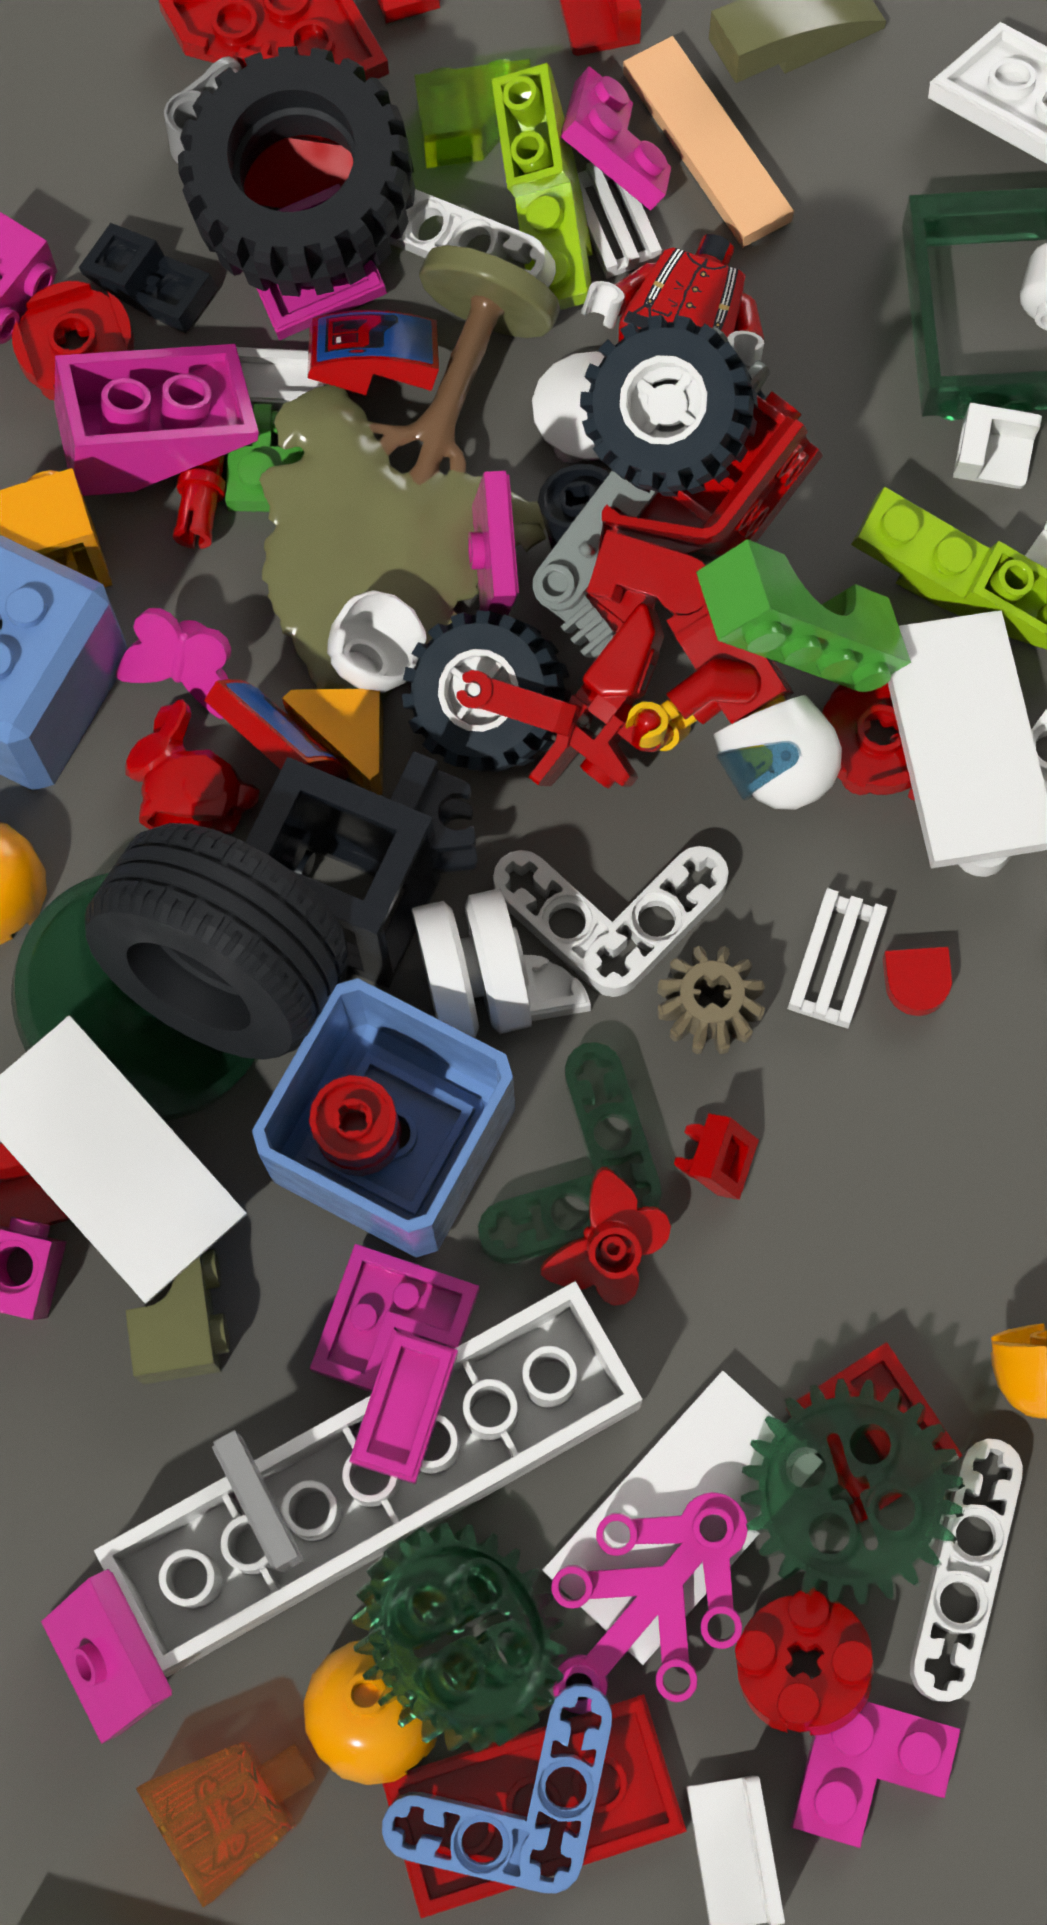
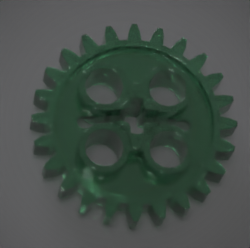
(909, 1469)
(489, 1697)

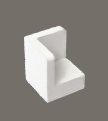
(996, 445)

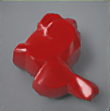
(185, 784)

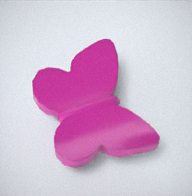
(176, 651)

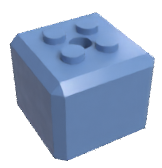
(54, 662)
(443, 1087)

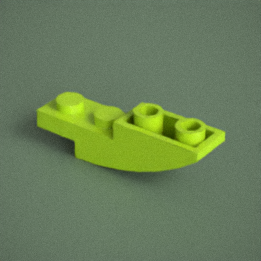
(544, 176)
(954, 568)

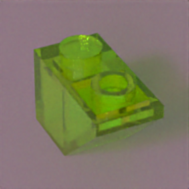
(460, 111)

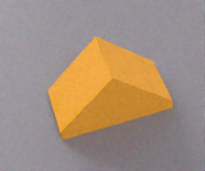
(347, 726)

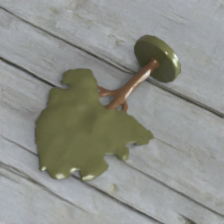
(361, 524)

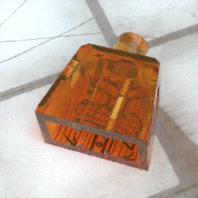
(225, 1813)

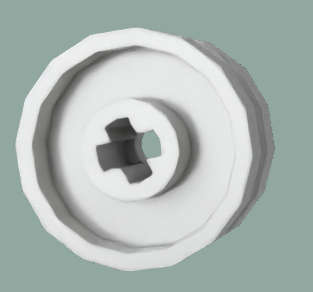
(475, 966)

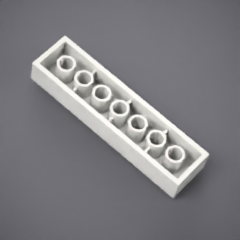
(508, 1408)

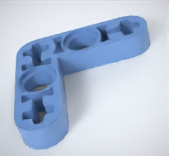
(518, 1832)

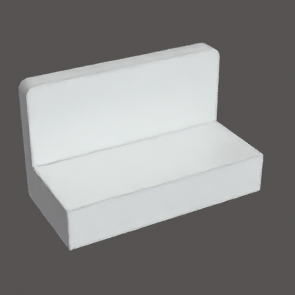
(735, 1852)

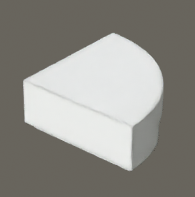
(553, 990)

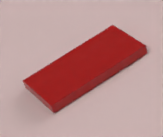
(630, 1809)

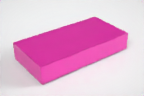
(404, 1406)

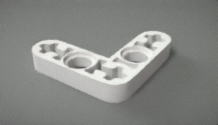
(600, 933)

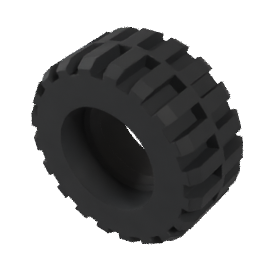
(284, 100)

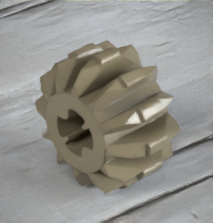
(712, 1021)

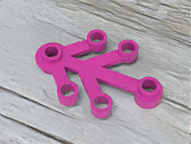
(658, 1592)

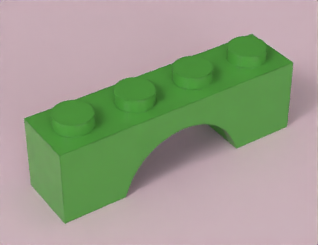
(769, 612)

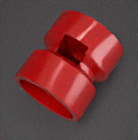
(355, 1125)

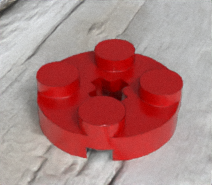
(60, 310)
(865, 763)
(799, 1701)

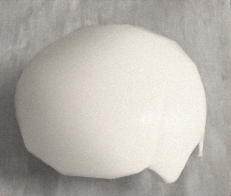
(375, 641)

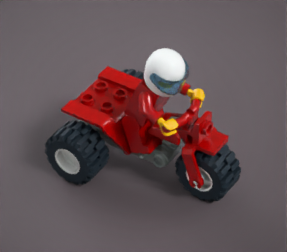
(693, 470)

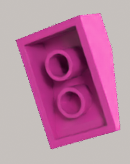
(149, 413)

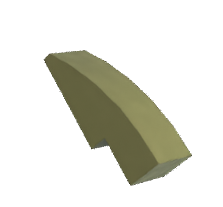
(787, 32)

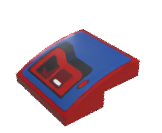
(360, 343)
(269, 727)

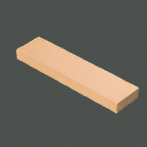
(708, 141)

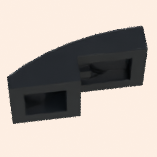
(146, 279)

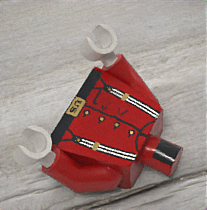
(689, 287)

